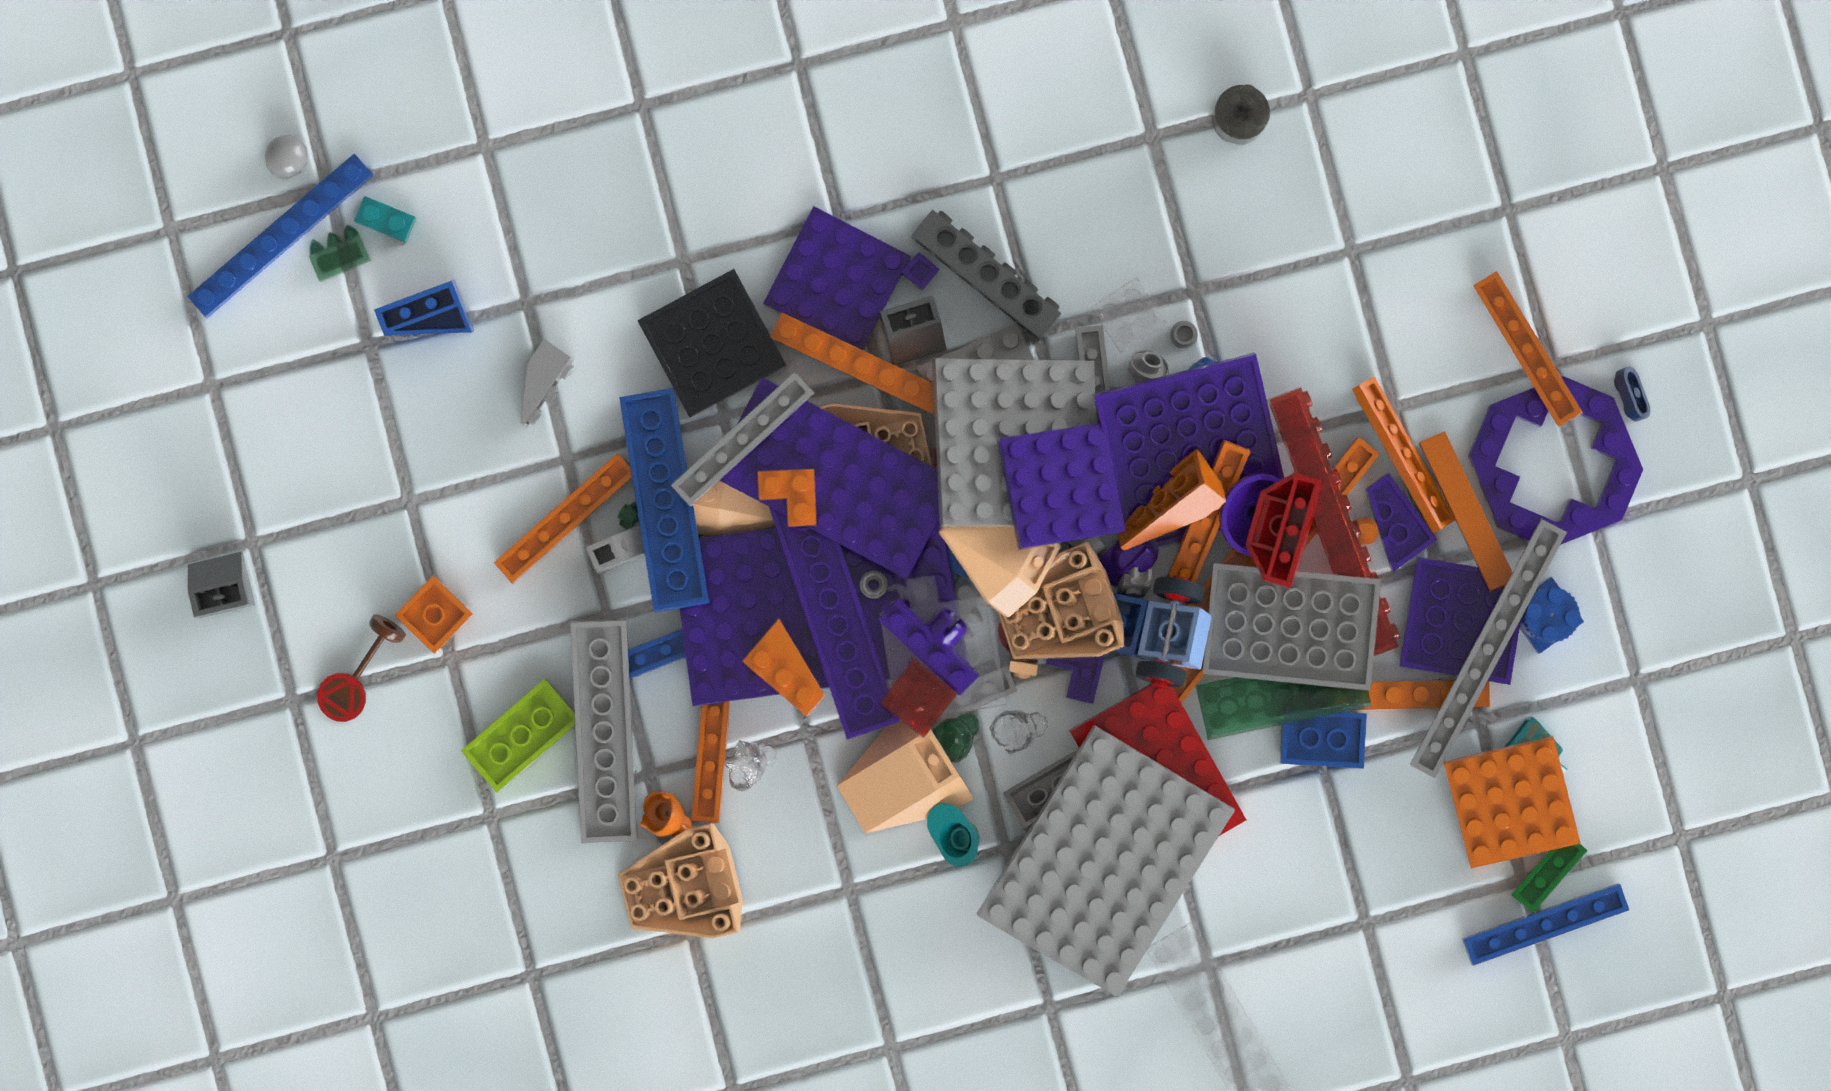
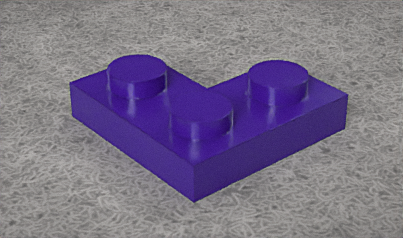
(1084, 675)

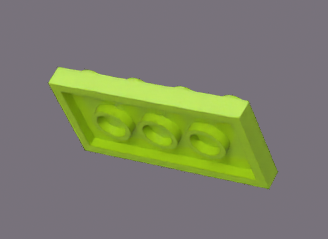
(520, 735)

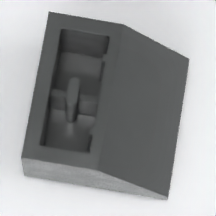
(913, 330)
(219, 585)

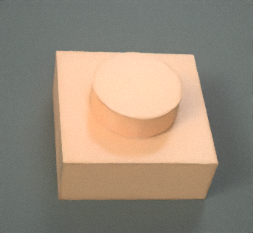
(1023, 667)

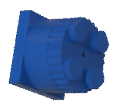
(1550, 616)

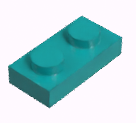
(385, 219)

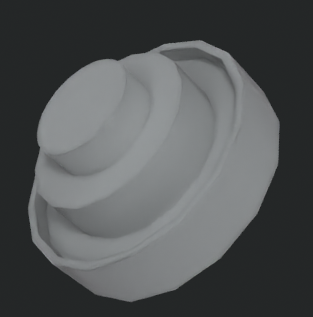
(1147, 365)

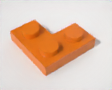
(797, 488)

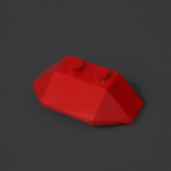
(1282, 527)

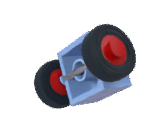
(1173, 633)

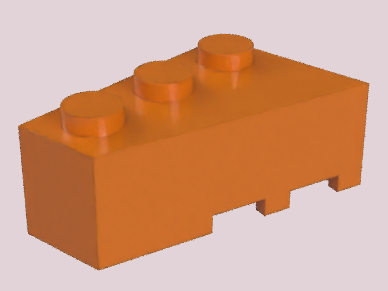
(784, 669)

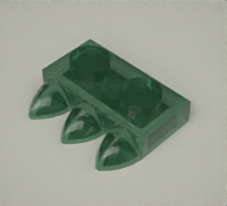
(339, 254)

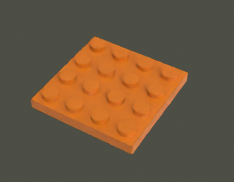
(1512, 802)

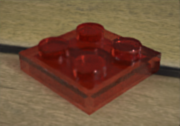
(918, 698)

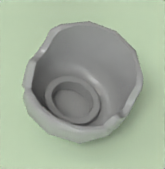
(286, 156)

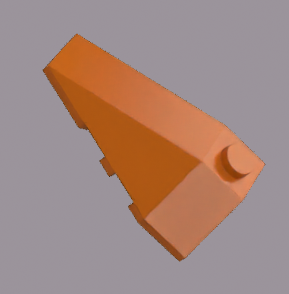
(1185, 498)

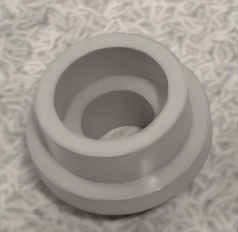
(873, 575)

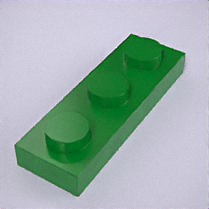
(1547, 876)

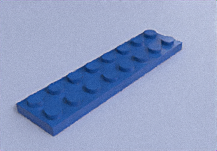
(664, 516)

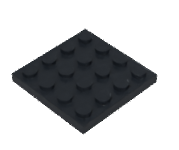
(711, 343)

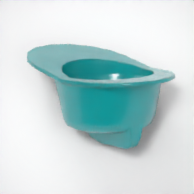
(953, 834)

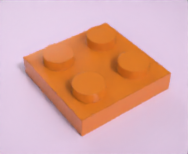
(434, 614)

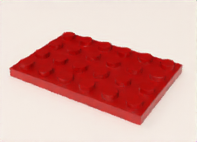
(1161, 729)

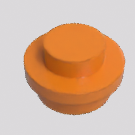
(1368, 530)

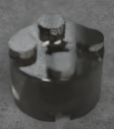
(1245, 99)

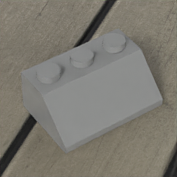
(1031, 794)

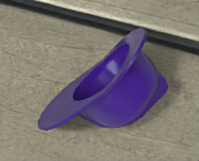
(1120, 562)

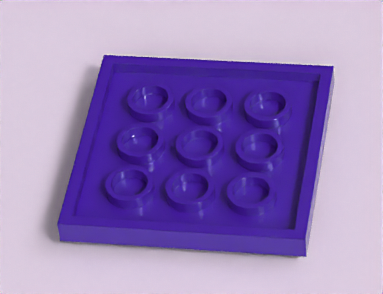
(837, 278)
(1061, 485)
(1446, 618)

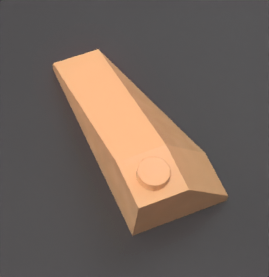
(729, 511)

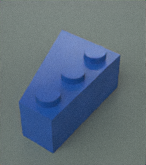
(427, 312)

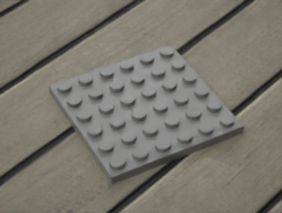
(991, 401)

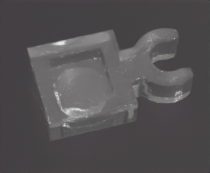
(919, 591)

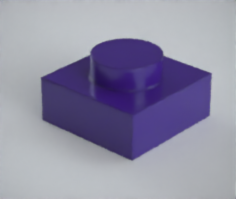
(920, 271)

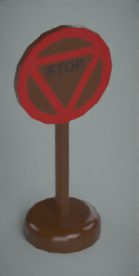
(342, 694)

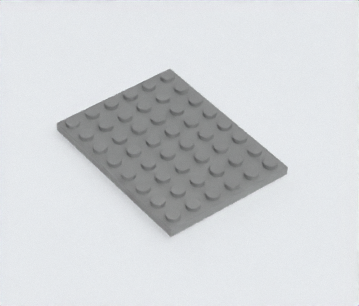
(1105, 861)

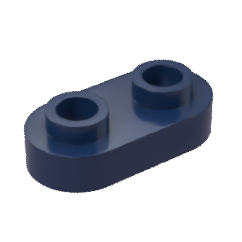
(1632, 394)

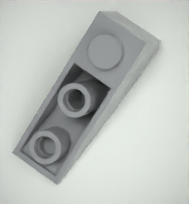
(543, 373)
(616, 550)

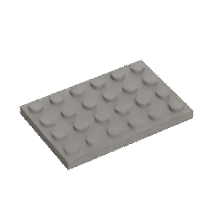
(1299, 634)

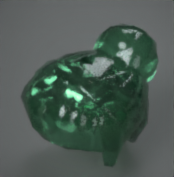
(962, 728)

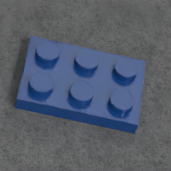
(1325, 741)

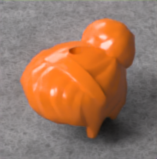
(663, 825)

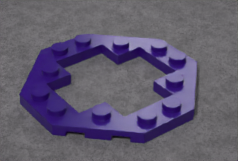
(1577, 517)

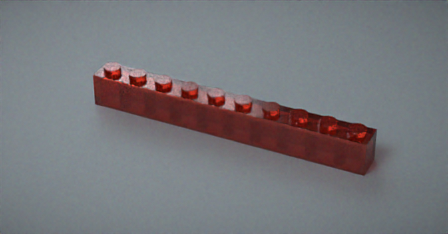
(1331, 516)

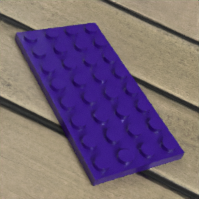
(864, 488)

